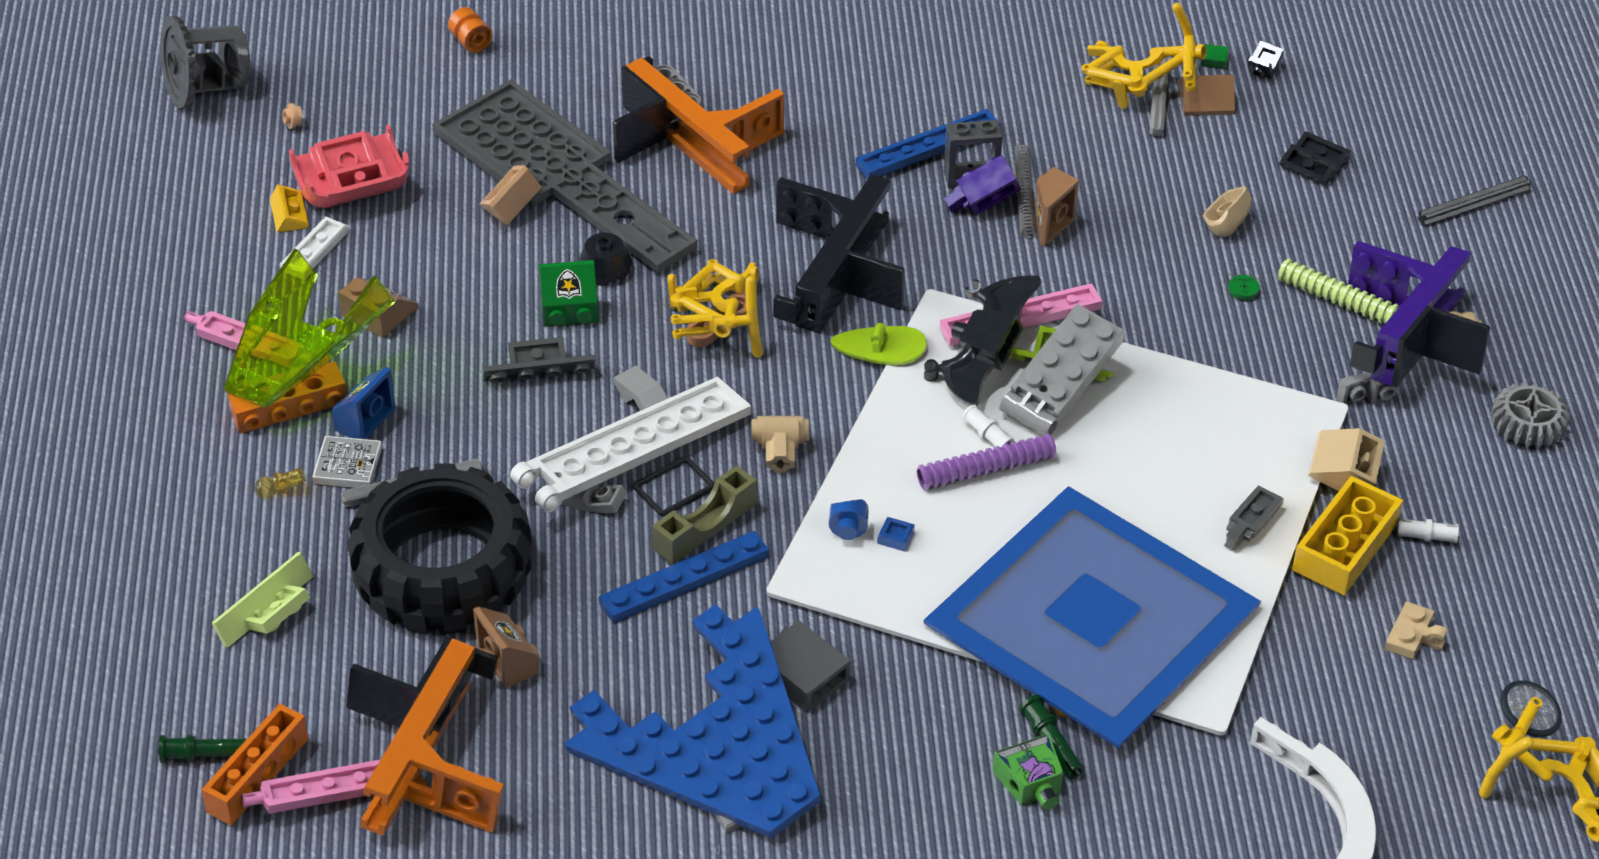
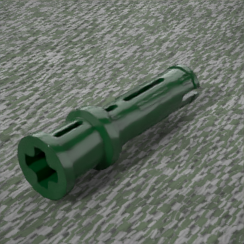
(1047, 723)
(192, 748)

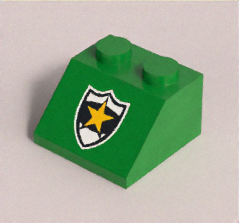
(568, 293)

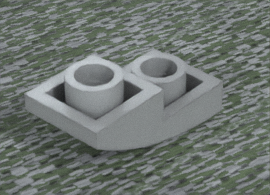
(1360, 386)
(598, 499)

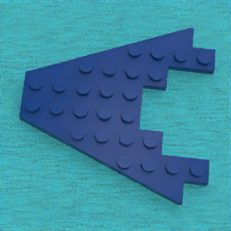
(730, 758)

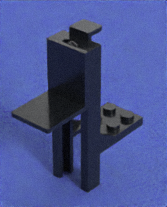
(842, 260)

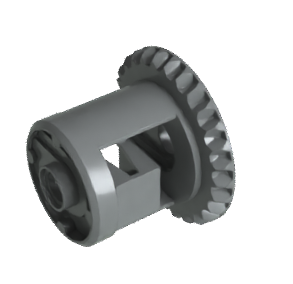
(202, 72)

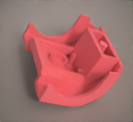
(349, 168)

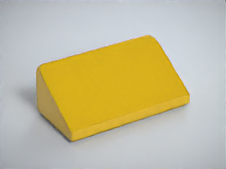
(288, 209)

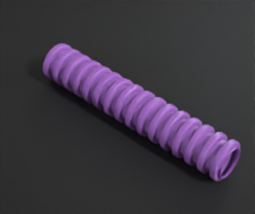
(986, 461)

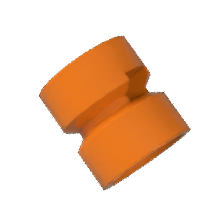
(470, 29)

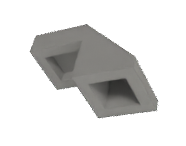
(639, 386)

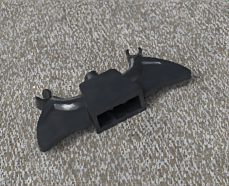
(986, 336)

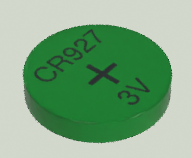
(1243, 287)

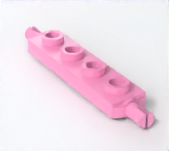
(217, 328)
(312, 788)

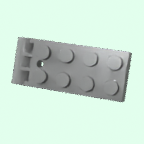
(1062, 370)

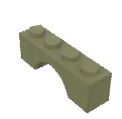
(730, 498)

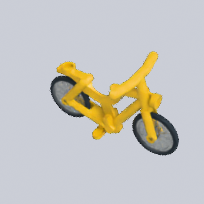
(1538, 714)

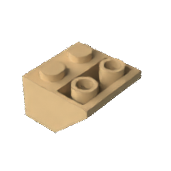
(1346, 454)

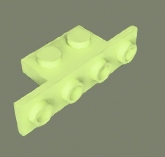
(267, 603)

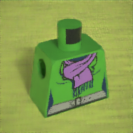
(1030, 771)

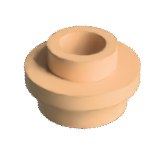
(292, 116)

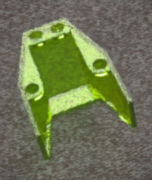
(280, 348)

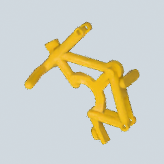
(1137, 83)
(691, 293)

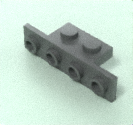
(538, 358)

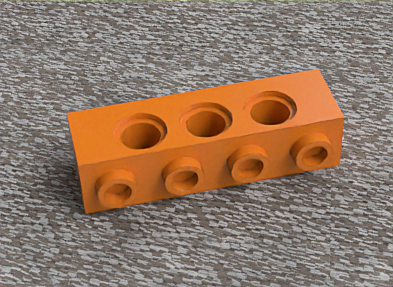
(314, 394)
(255, 761)

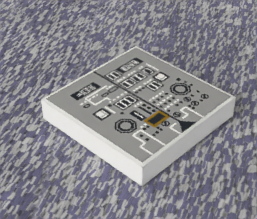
(347, 462)

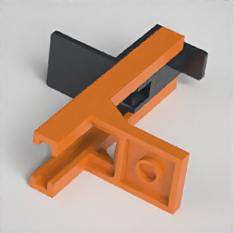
(665, 112)
(421, 719)

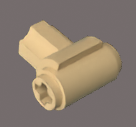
(780, 439)

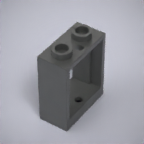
(962, 134)

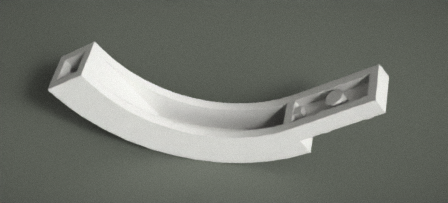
(1331, 778)

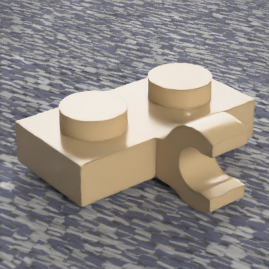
(1413, 629)

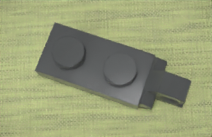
(1252, 516)

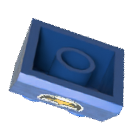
(365, 405)

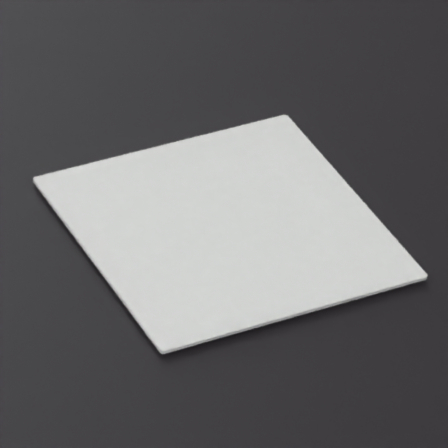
(1154, 444)

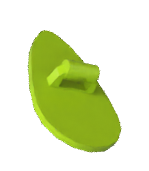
(882, 344)

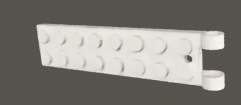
(631, 442)

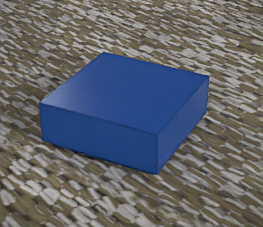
(896, 534)

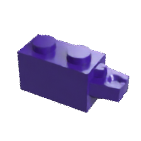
(984, 187)

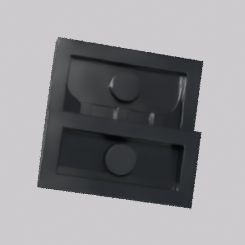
(1315, 158)

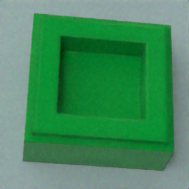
(1215, 56)

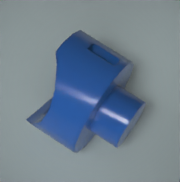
(849, 518)

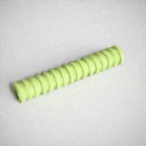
(1336, 291)

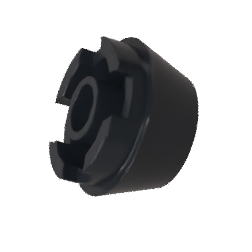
(609, 257)

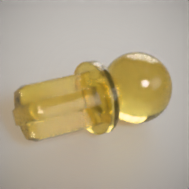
(267, 487)

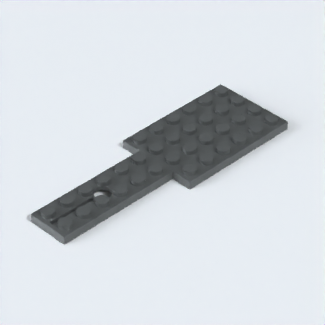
(518, 129)

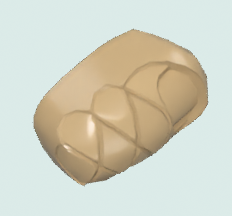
(1228, 211)

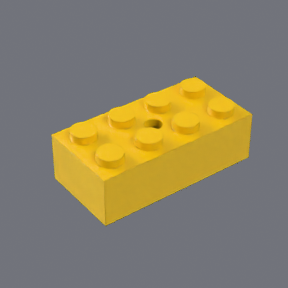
(1347, 535)

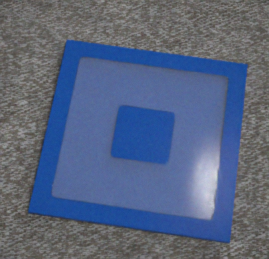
(1092, 615)

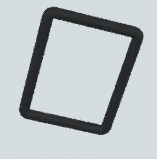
(681, 503)

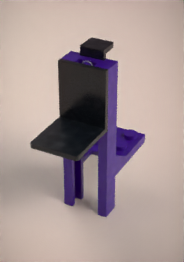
(1423, 318)

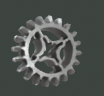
(1530, 415)

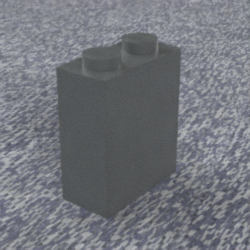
(809, 665)

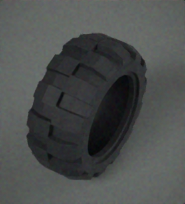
(429, 502)

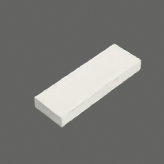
(320, 241)

